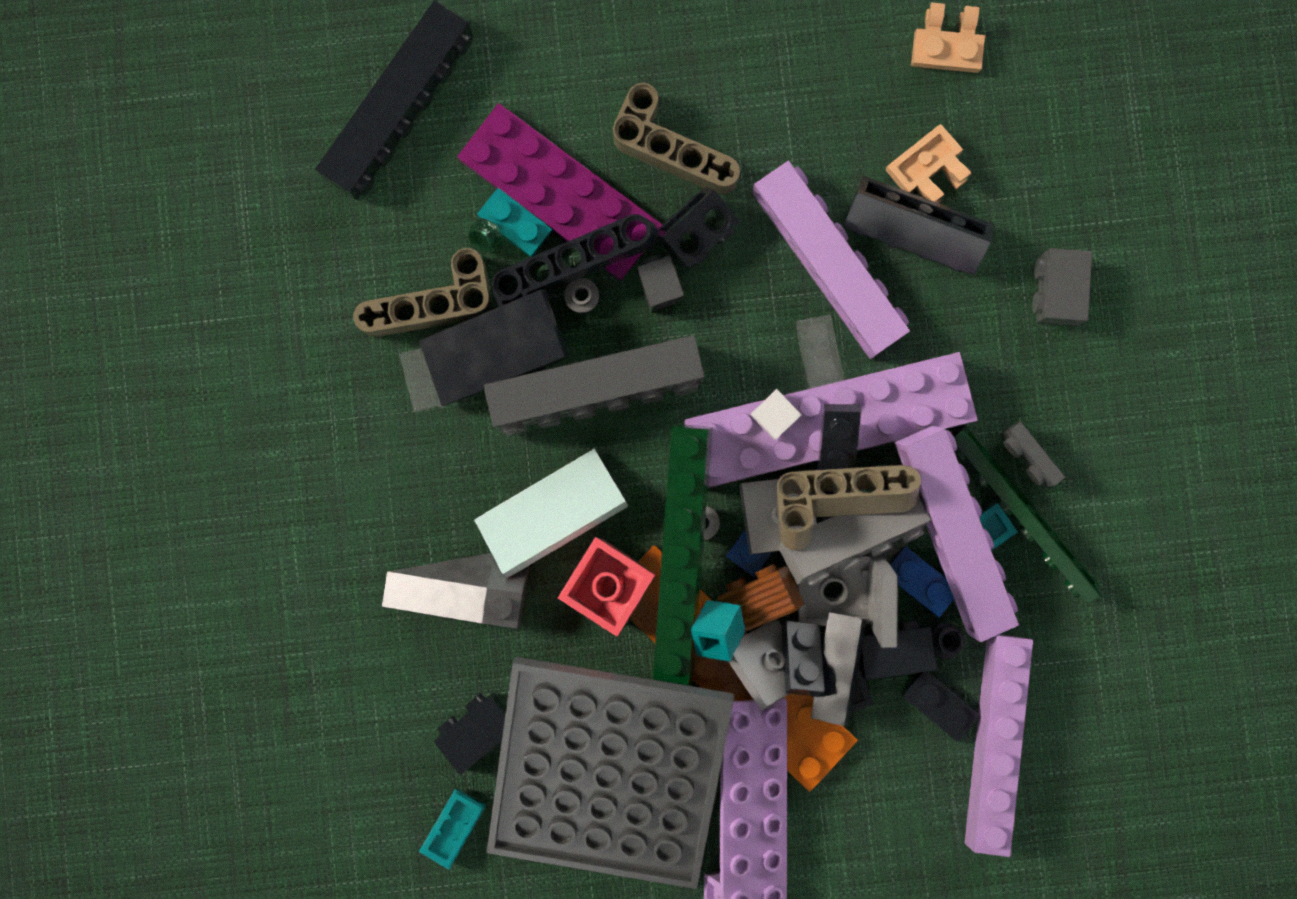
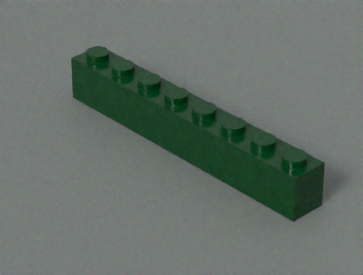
(682, 553)

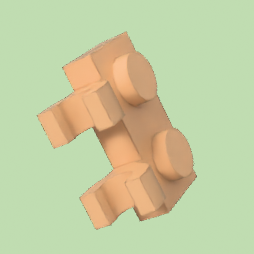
(949, 49)
(924, 160)

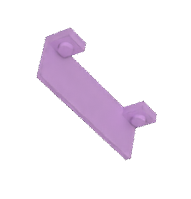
(753, 806)

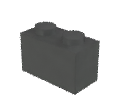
(1062, 287)

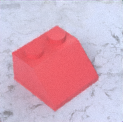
(607, 586)

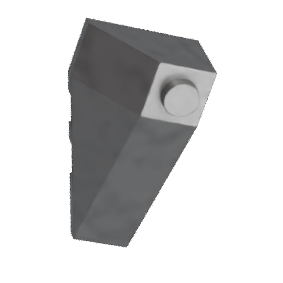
(460, 590)

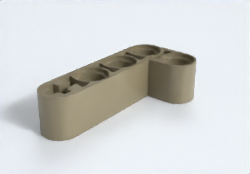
(680, 146)
(424, 300)
(901, 495)

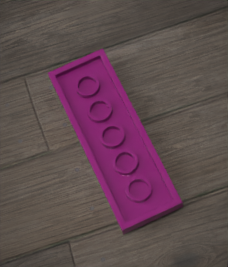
(549, 182)

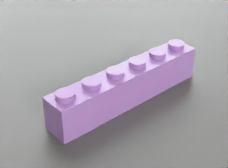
(830, 259)
(958, 534)
(998, 745)

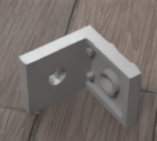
(866, 593)

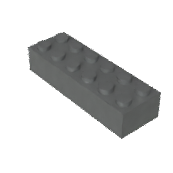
(594, 385)

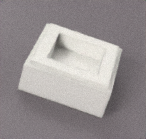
(775, 414)

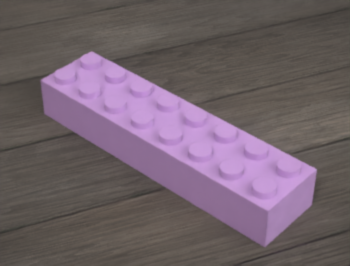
(891, 404)

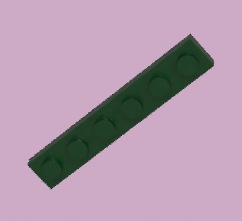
(1033, 524)

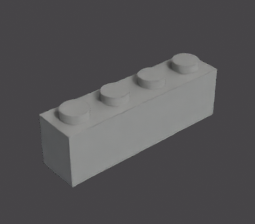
(846, 538)

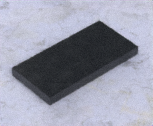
(493, 347)

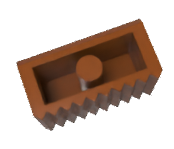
(764, 598)

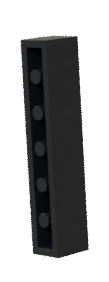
(396, 100)

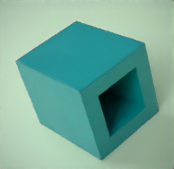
(718, 630)

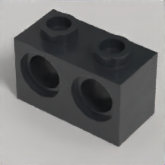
(691, 220)

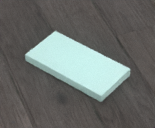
(550, 513)

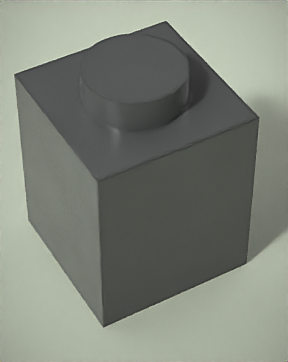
(659, 282)

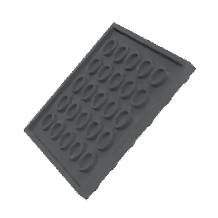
(608, 772)

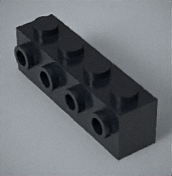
(918, 225)

